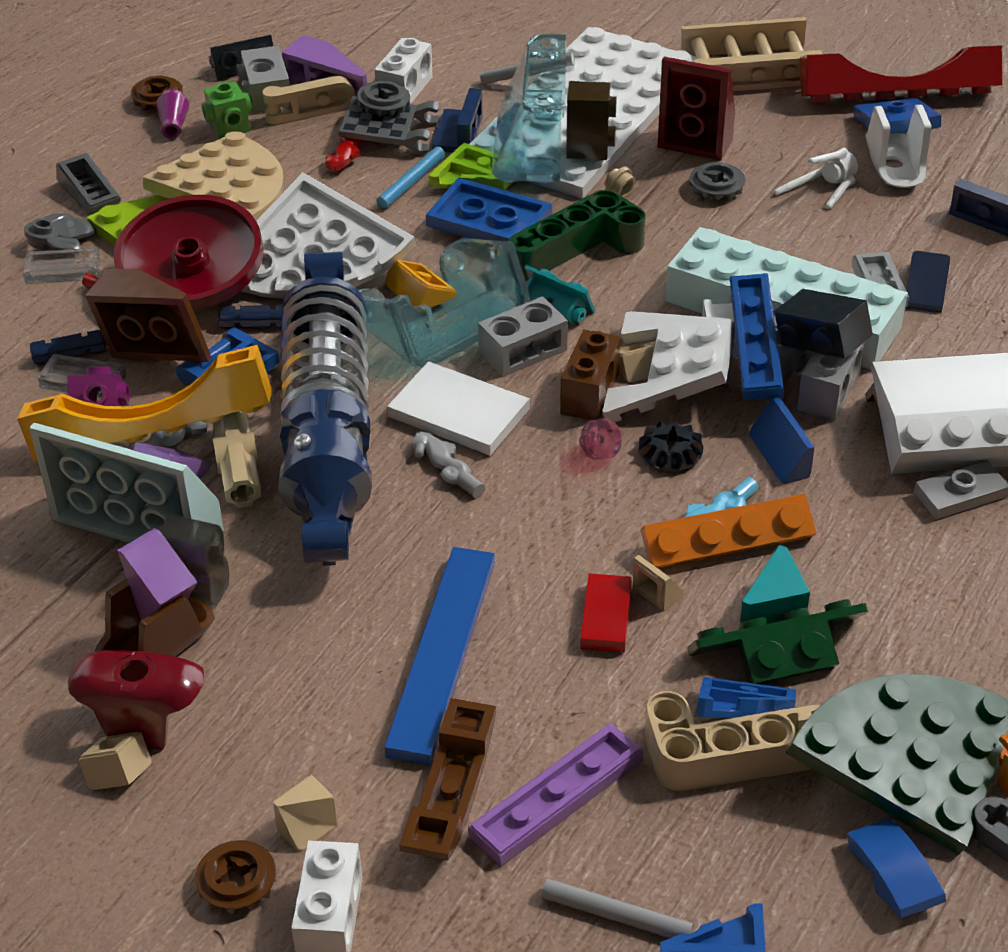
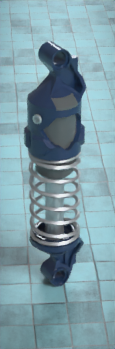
(323, 418)

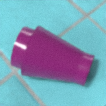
(172, 111)

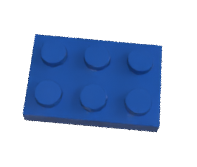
(484, 211)

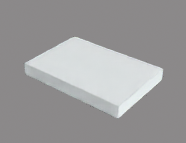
(459, 408)

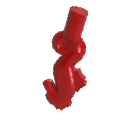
(345, 152)

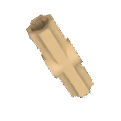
(237, 459)

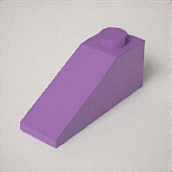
(316, 59)

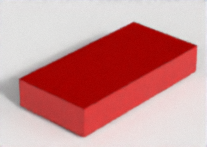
(606, 613)

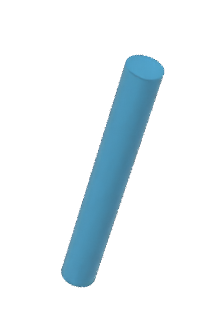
(410, 178)

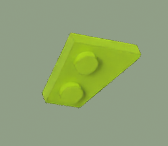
(469, 164)

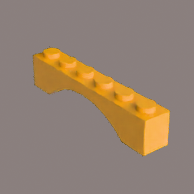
(229, 385)

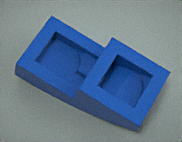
(898, 867)

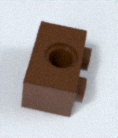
(589, 374)

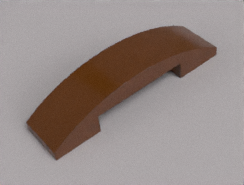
(452, 782)

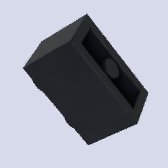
(823, 323)

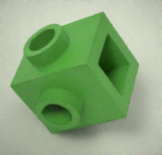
(226, 109)

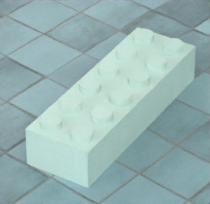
(710, 258)

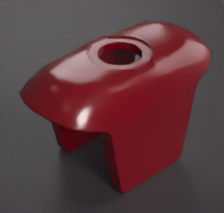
(135, 690)

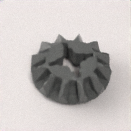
(383, 98)
(707, 180)

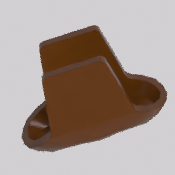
(162, 632)

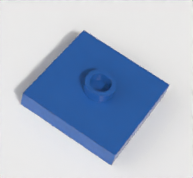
(897, 114)

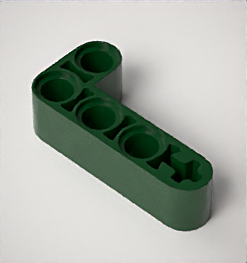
(579, 227)

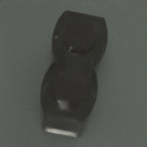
(202, 552)

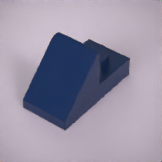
(927, 280)

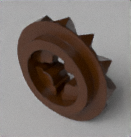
(142, 90)
(249, 861)

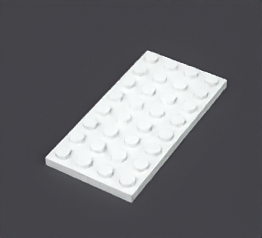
(635, 80)

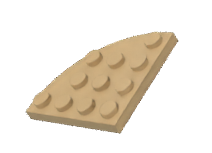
(224, 168)

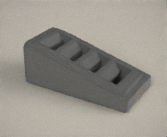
(83, 166)

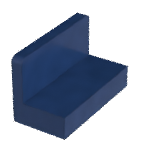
(460, 125)
(980, 206)

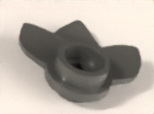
(57, 232)

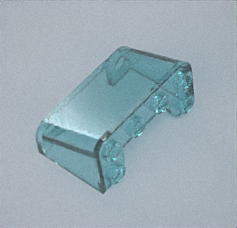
(531, 114)

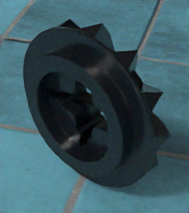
(683, 454)

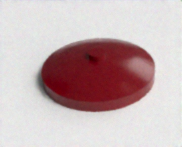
(195, 245)

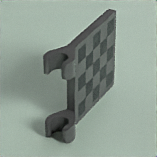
(390, 129)

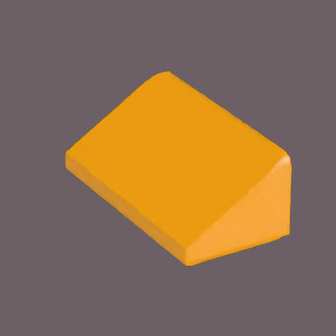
(418, 283)

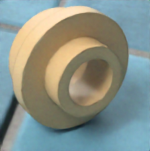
(620, 181)

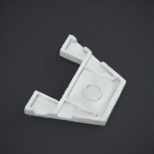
(686, 359)

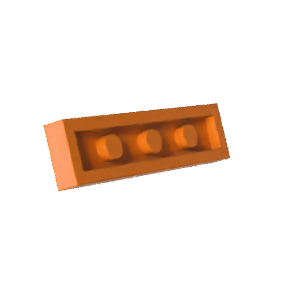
(728, 531)

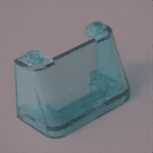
(486, 284)

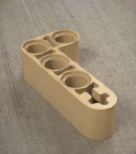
(722, 750)

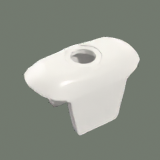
(907, 148)

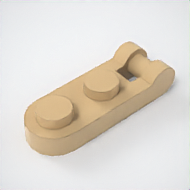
(307, 99)

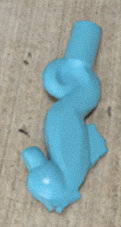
(726, 499)

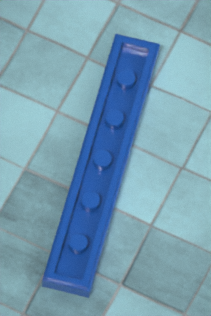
(440, 656)

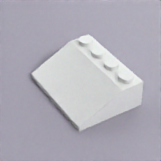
(943, 411)

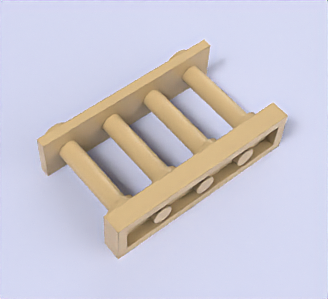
(751, 71)

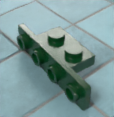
(785, 647)

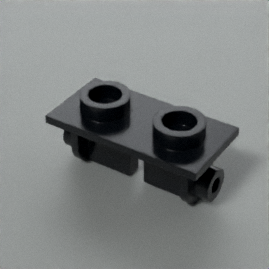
(227, 56)

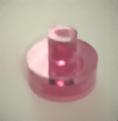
(600, 439)

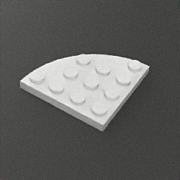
(320, 220)

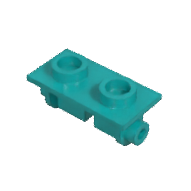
(569, 298)

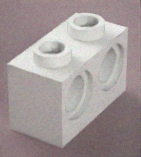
(407, 65)
(327, 897)

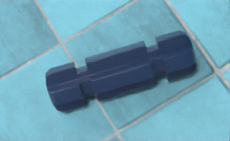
(250, 316)
(69, 345)

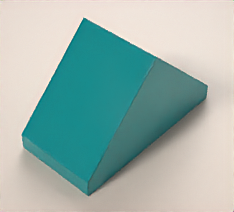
(776, 590)

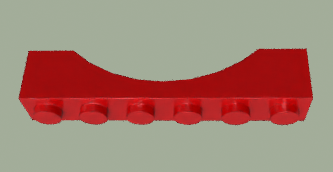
(835, 75)

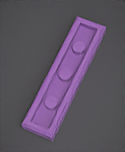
(555, 794)

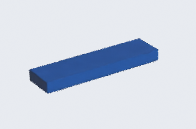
(756, 337)

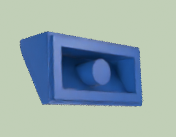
(783, 442)

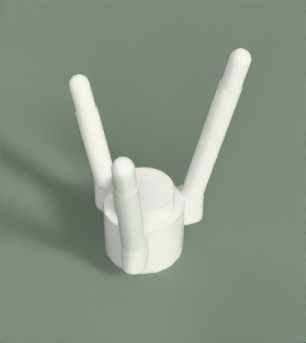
(837, 168)

